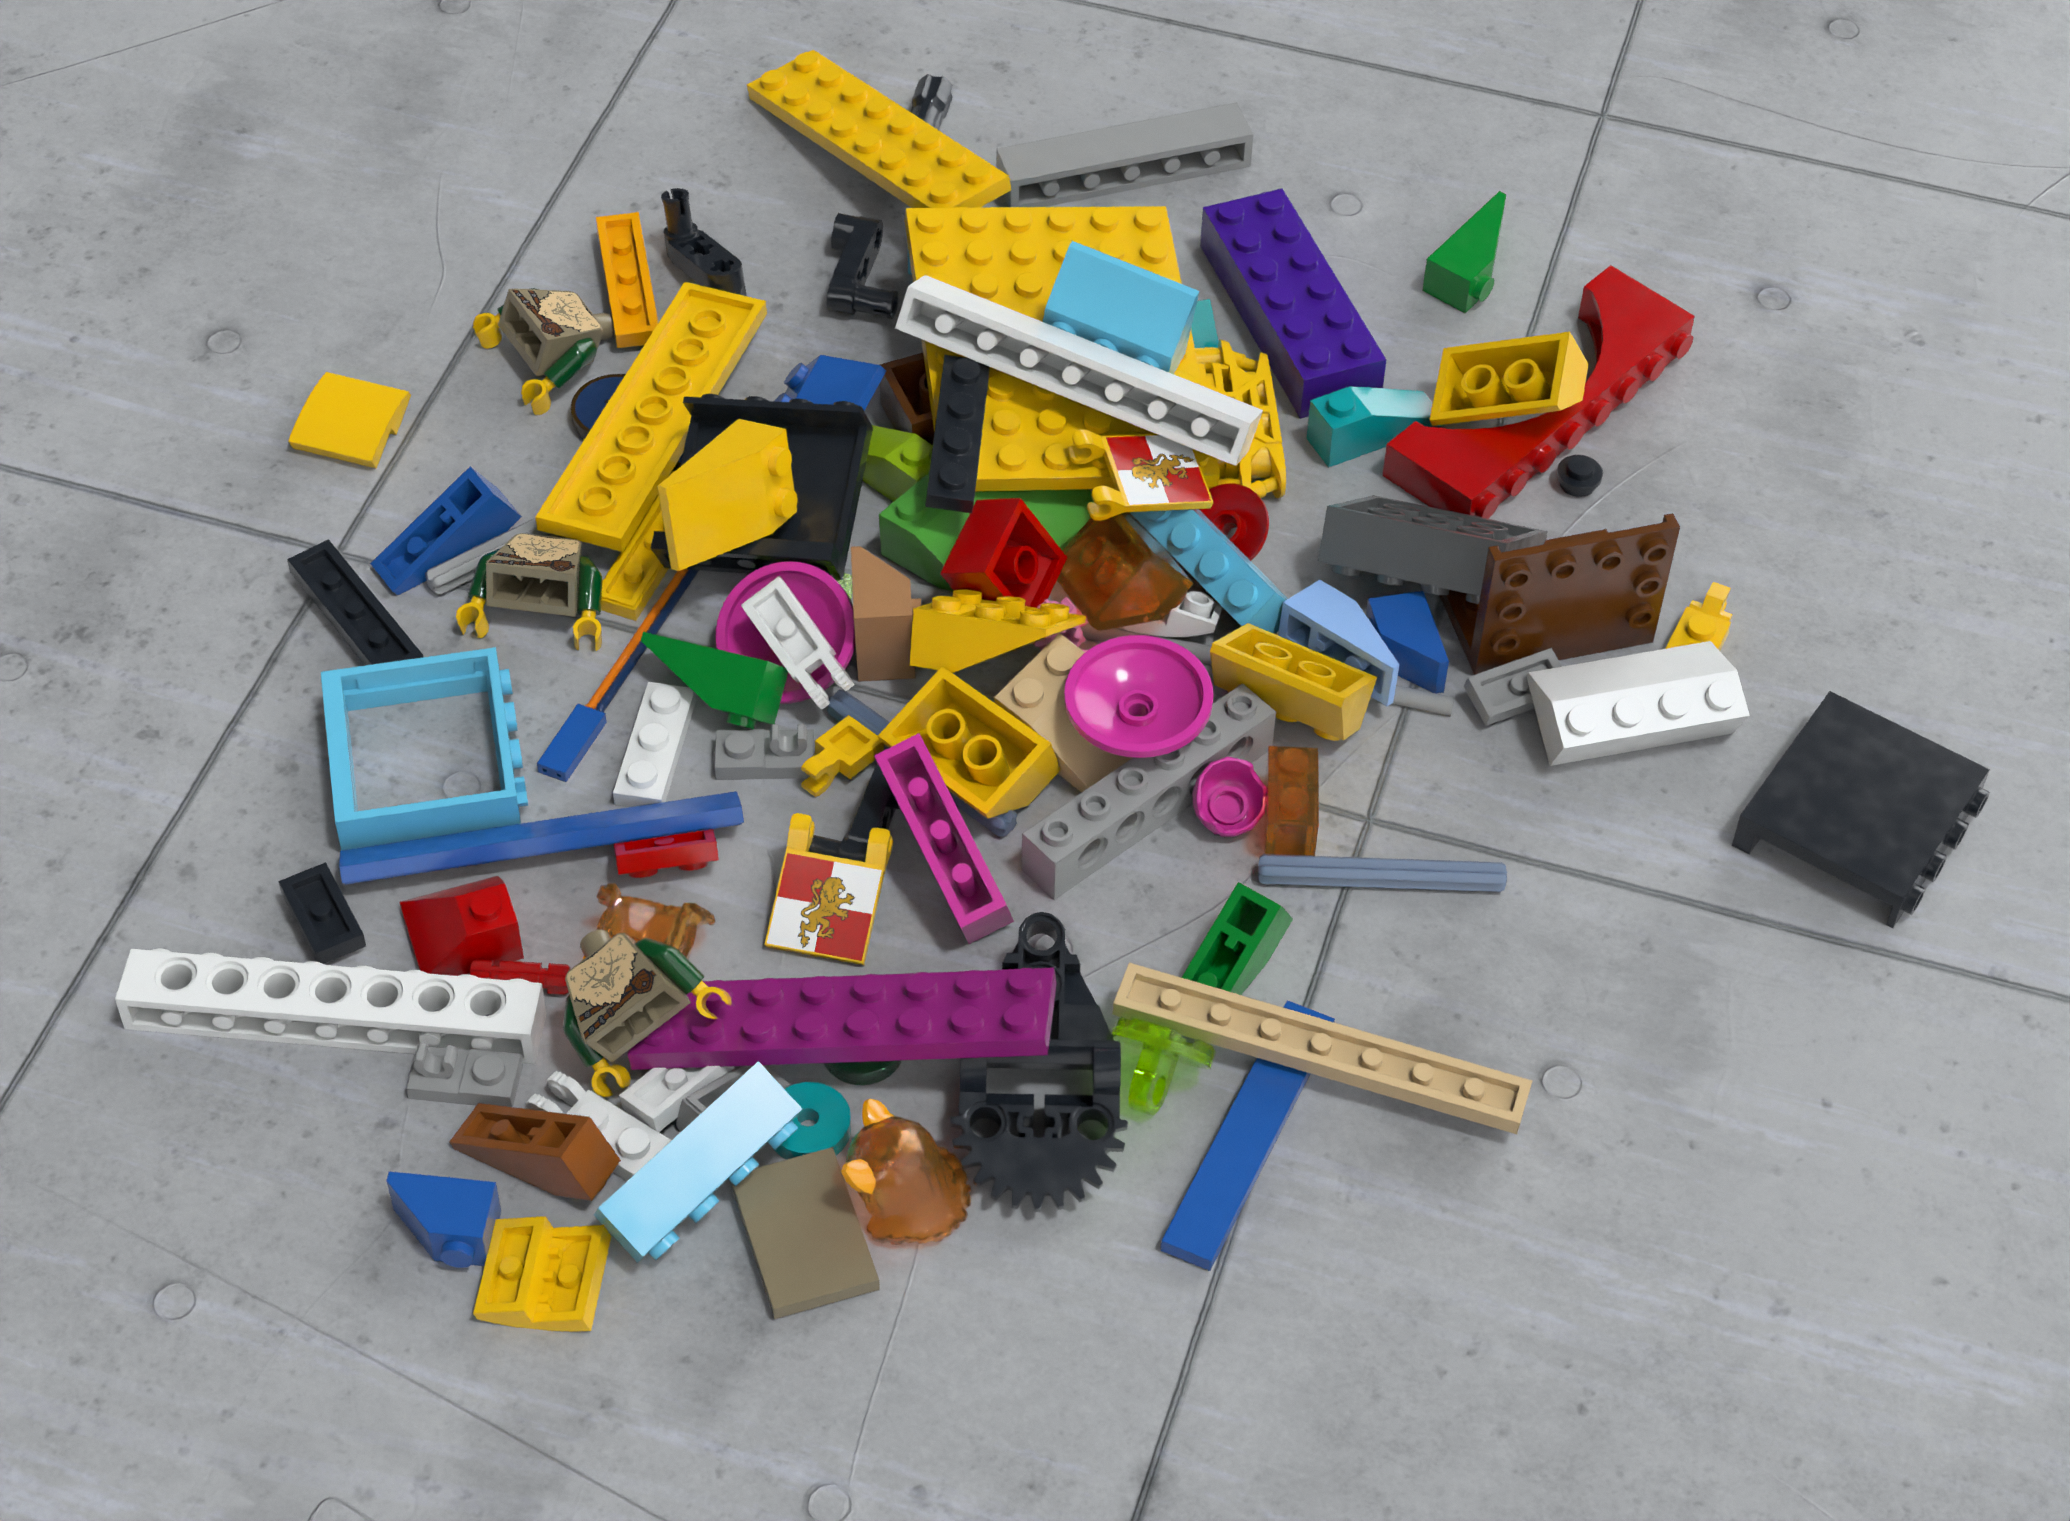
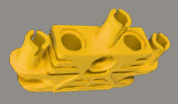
(1225, 373)

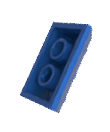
(833, 380)

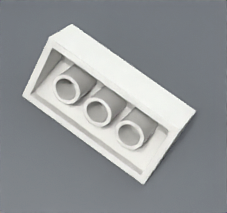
(1636, 702)

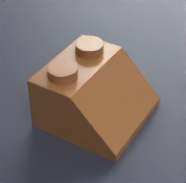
(881, 618)

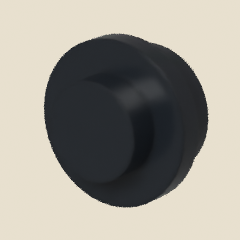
(1579, 475)

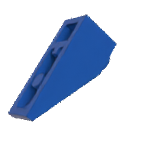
(455, 522)

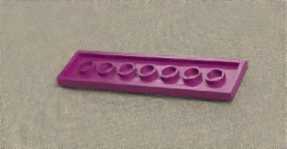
(859, 1020)

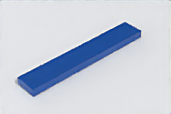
(1235, 1159)

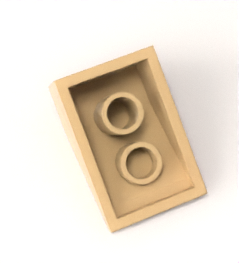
(1038, 701)

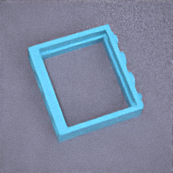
(413, 682)

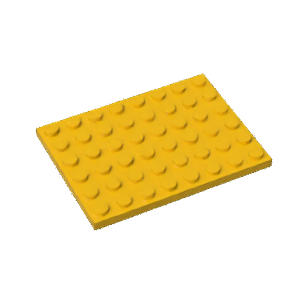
(1014, 262)

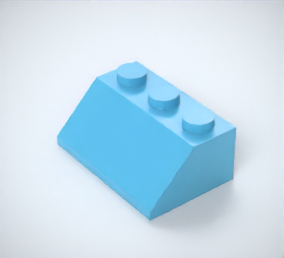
(1122, 307)

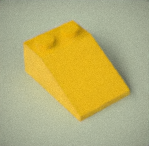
(728, 494)

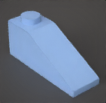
(1340, 629)

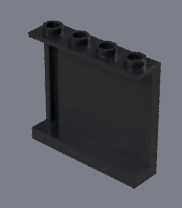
(827, 468)
(1866, 803)

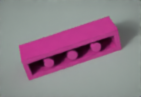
(944, 838)

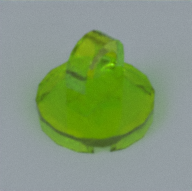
(1158, 1058)

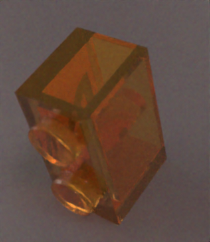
(1291, 801)

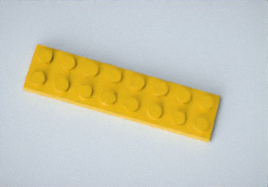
(876, 135)
(645, 420)

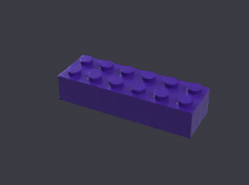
(1289, 298)

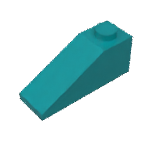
(1363, 420)

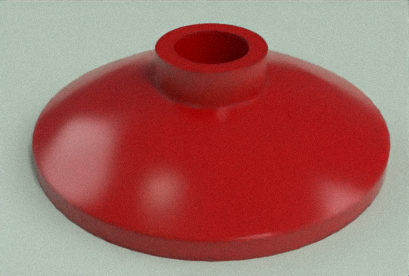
(1240, 508)

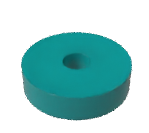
(826, 1108)

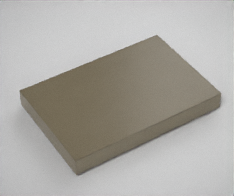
(805, 1233)

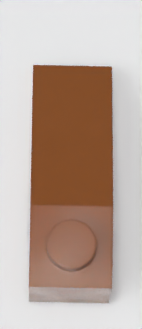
(539, 1147)

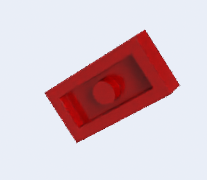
(684, 850)

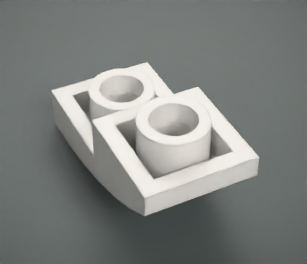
(1193, 617)

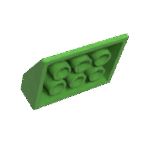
(924, 536)

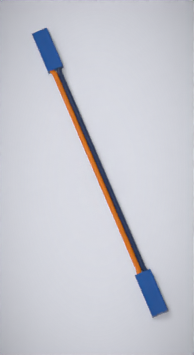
(587, 721)

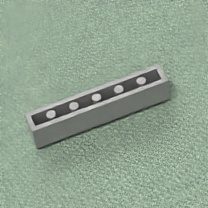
(1126, 156)

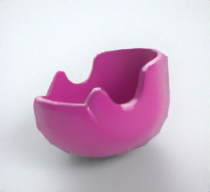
(1229, 797)

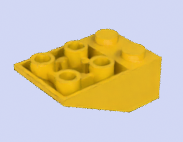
(972, 630)

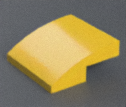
(349, 419)
(542, 1275)

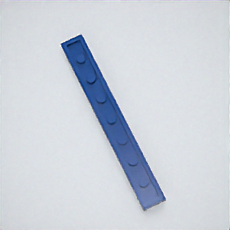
(540, 837)

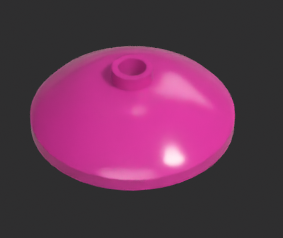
(820, 597)
(1142, 679)

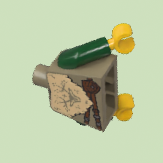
(551, 334)
(539, 577)
(625, 995)

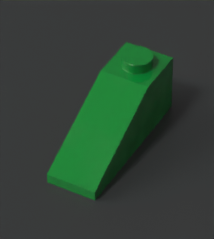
(1464, 264)
(724, 680)
(1239, 941)

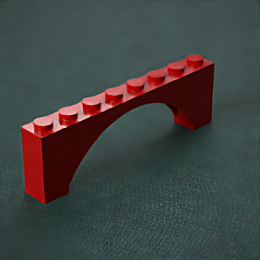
(1481, 467)

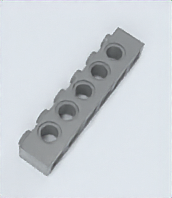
(1140, 796)

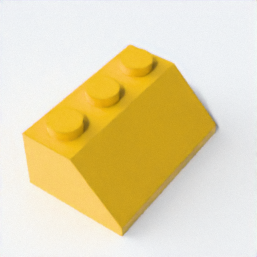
(1508, 378)
(1294, 680)
(976, 745)

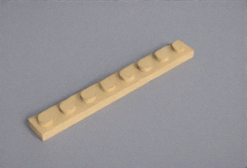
(1323, 1048)

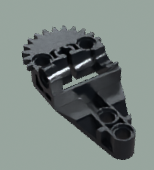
(1076, 1042)

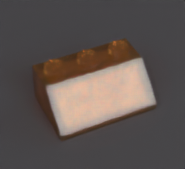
(1121, 574)

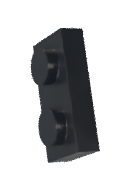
(322, 913)

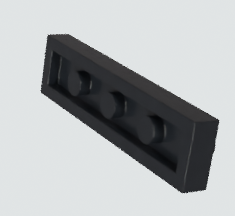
(957, 435)
(351, 606)

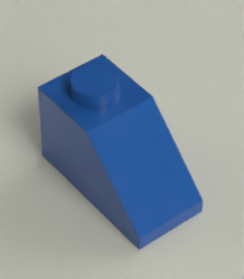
(1411, 637)
(447, 1215)

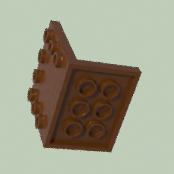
(1567, 595)

